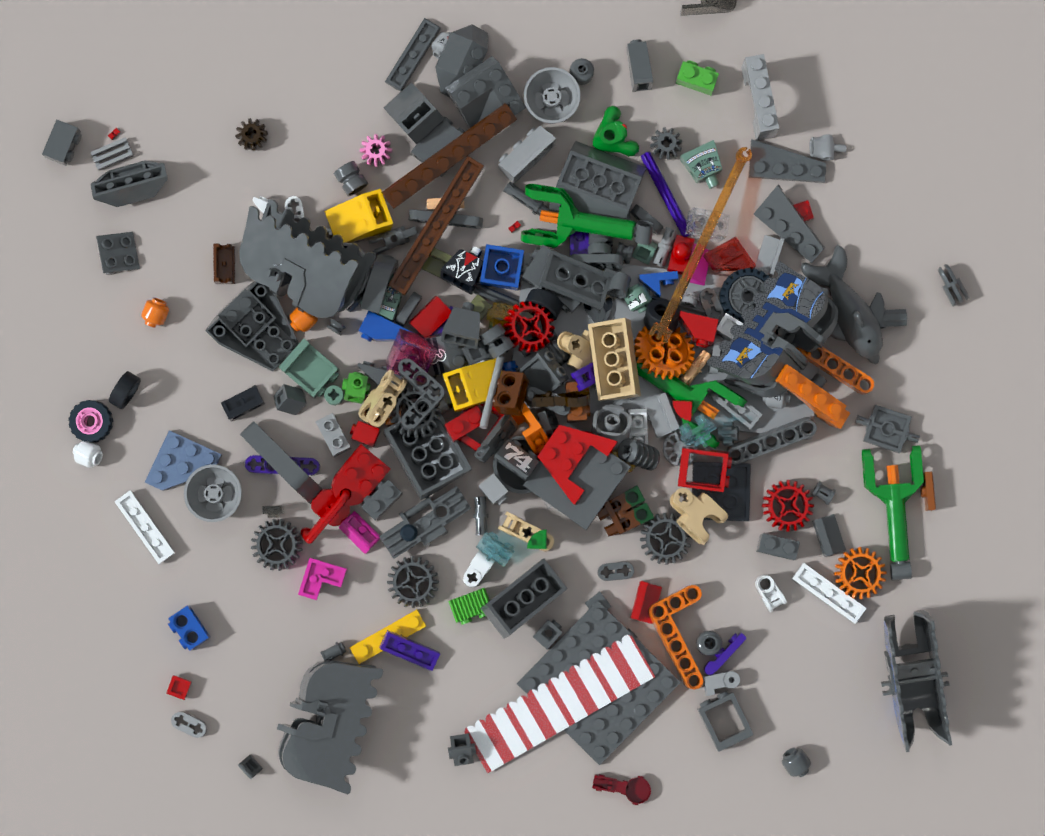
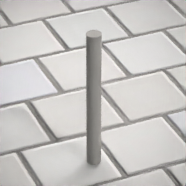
(491, 392)

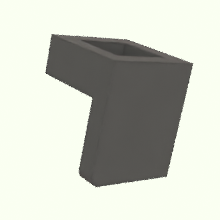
(289, 399)

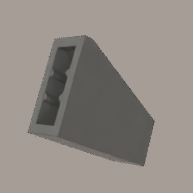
(639, 66)

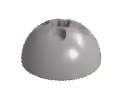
(559, 88)
(205, 485)

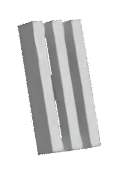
(108, 147)

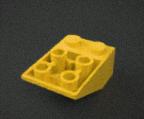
(360, 217)
(469, 384)

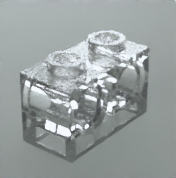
(702, 216)

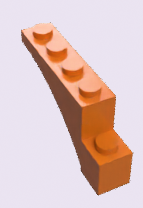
(817, 399)

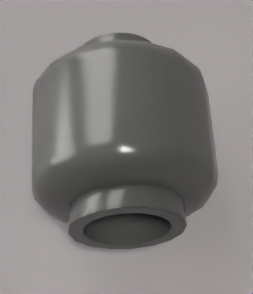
(585, 76)
(716, 643)
(796, 762)

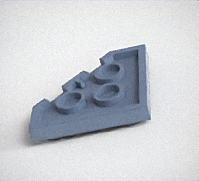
(178, 460)

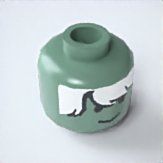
(638, 298)

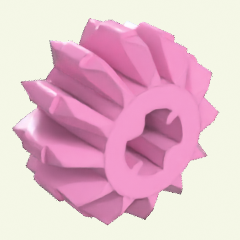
(369, 149)

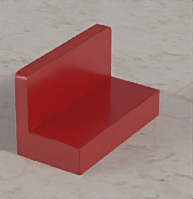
(430, 317)
(645, 597)

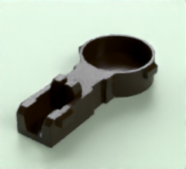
(569, 399)

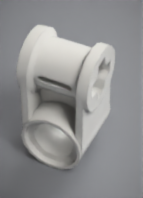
(478, 566)
(770, 594)

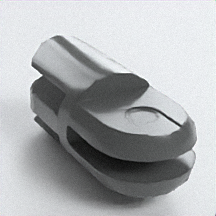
(952, 285)

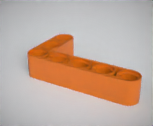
(837, 373)
(667, 639)

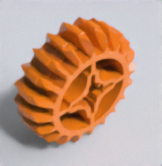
(865, 580)

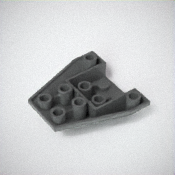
(255, 327)

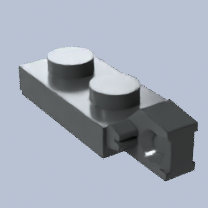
(496, 438)

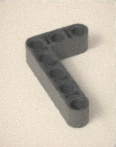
(281, 462)

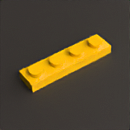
(370, 646)

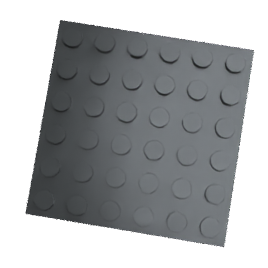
(610, 725)

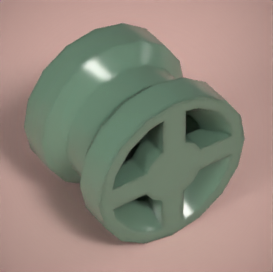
(334, 398)

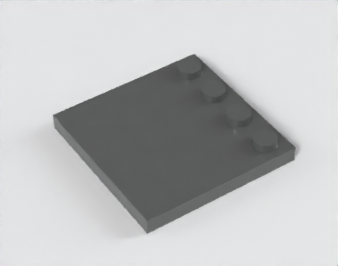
(595, 474)

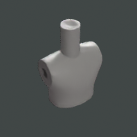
(824, 147)

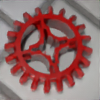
(534, 330)
(780, 500)

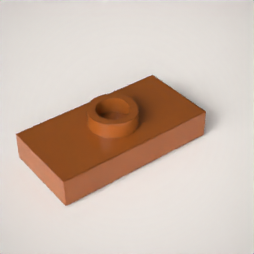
(927, 491)

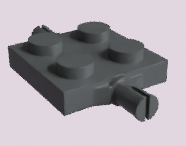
(887, 429)

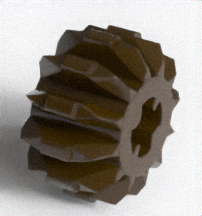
(257, 137)

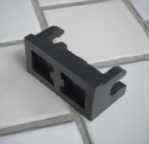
(242, 403)

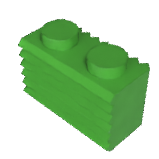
(469, 606)

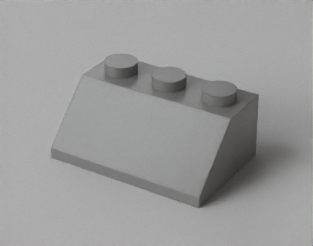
(526, 153)

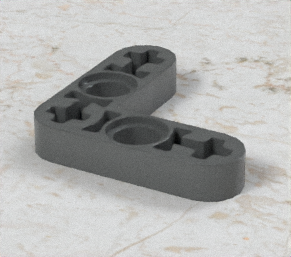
(426, 396)

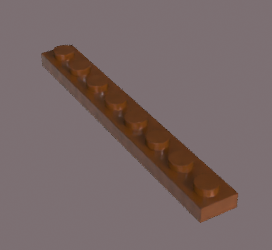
(449, 155)
(436, 225)

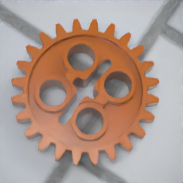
(680, 351)

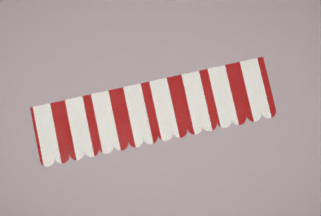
(560, 703)

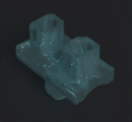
(699, 434)
(495, 549)

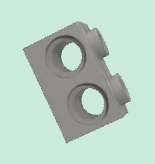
(333, 435)
(494, 490)

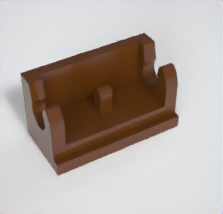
(224, 263)

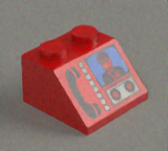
(699, 328)

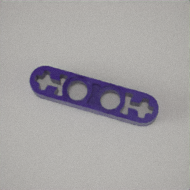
(259, 460)

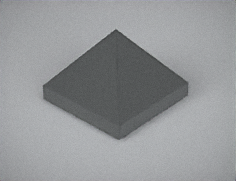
(250, 766)

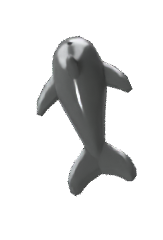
(856, 321)

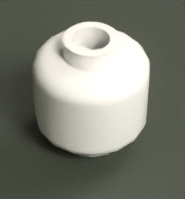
(87, 454)

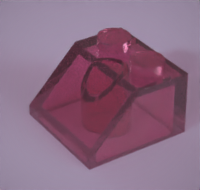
(412, 347)

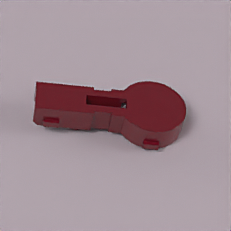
(637, 791)

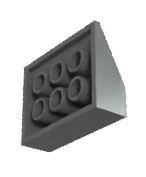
(428, 460)

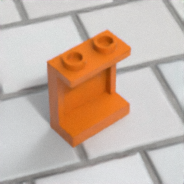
(534, 434)

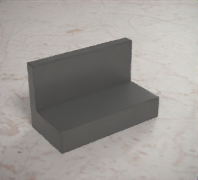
(829, 535)

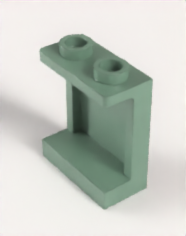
(309, 369)

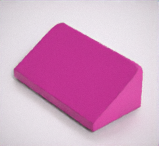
(701, 270)
(359, 532)

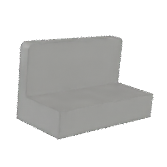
(769, 255)
(661, 415)

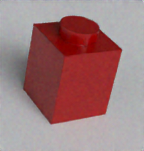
(365, 433)

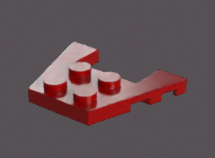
(565, 452)

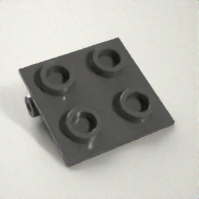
(117, 252)

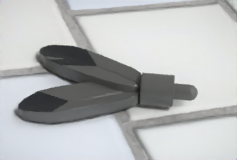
(604, 312)

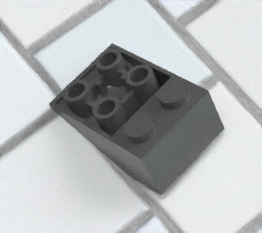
(413, 113)

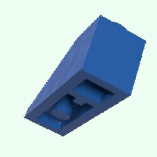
(379, 328)

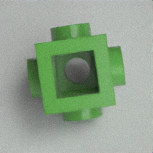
(355, 387)

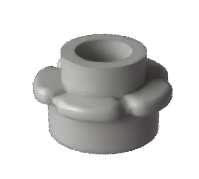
(690, 299)

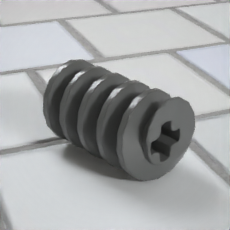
(639, 454)

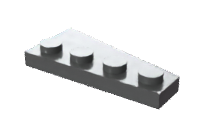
(780, 164)
(785, 221)

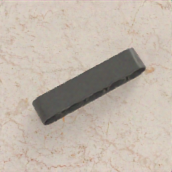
(778, 433)

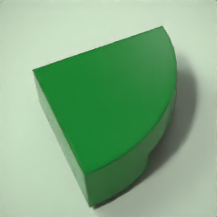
(538, 540)

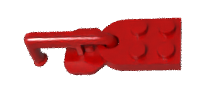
(359, 475)

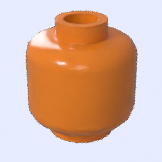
(155, 312)
(302, 320)

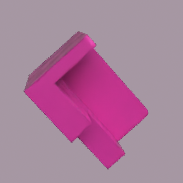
(316, 574)

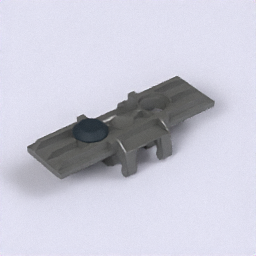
(429, 527)

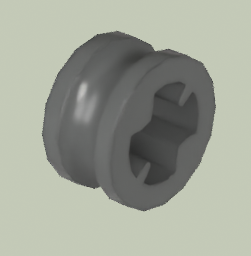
(336, 327)

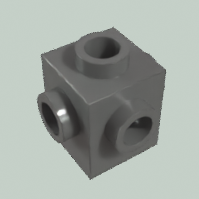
(461, 749)

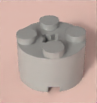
(612, 423)

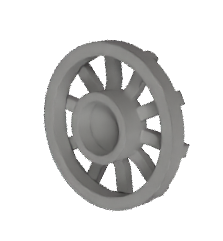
(677, 448)

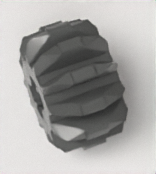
(673, 146)

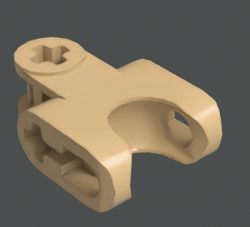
(576, 346)
(382, 399)
(693, 512)
(519, 526)

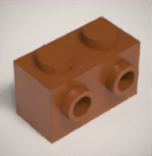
(577, 414)

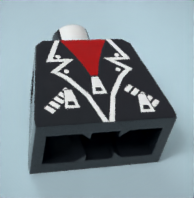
(463, 269)

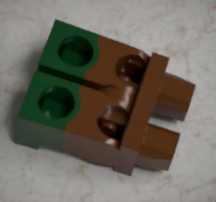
(619, 512)

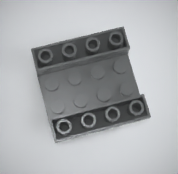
(599, 181)

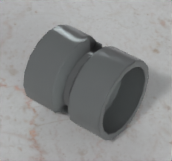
(350, 178)
(600, 244)
(492, 335)

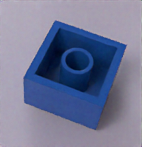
(502, 267)

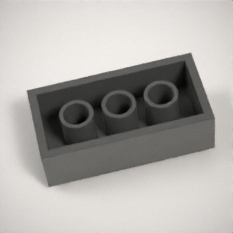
(523, 598)

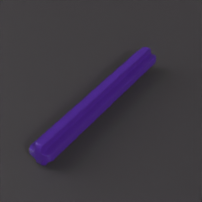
(665, 192)

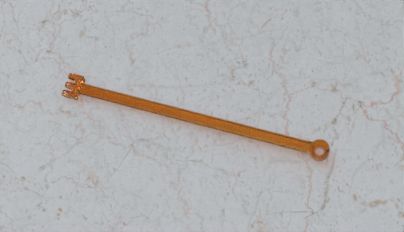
(662, 328)

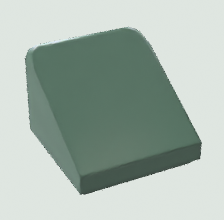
(645, 252)

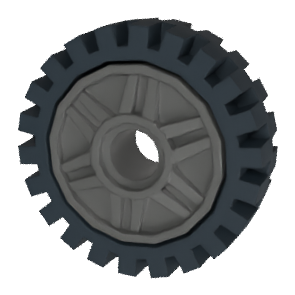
(736, 285)

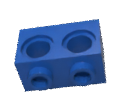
(193, 624)

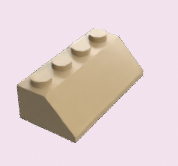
(614, 359)

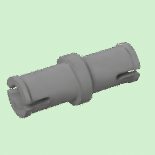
(664, 247)

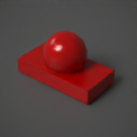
(680, 254)

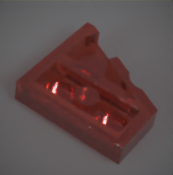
(729, 257)

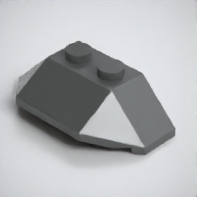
(461, 53)
(130, 183)

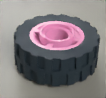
(79, 417)

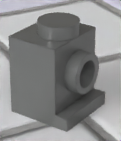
(543, 639)

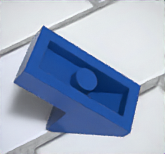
(653, 280)

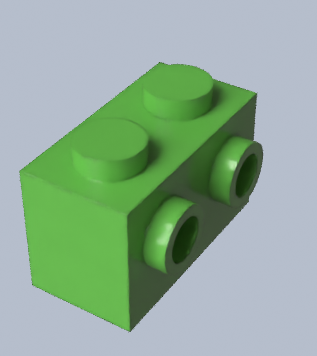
(697, 77)

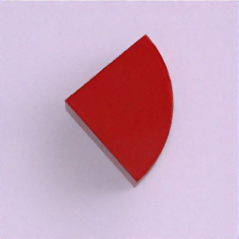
(683, 409)

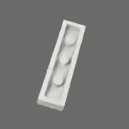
(144, 527)
(829, 593)

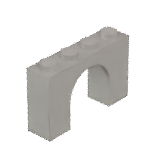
(756, 76)

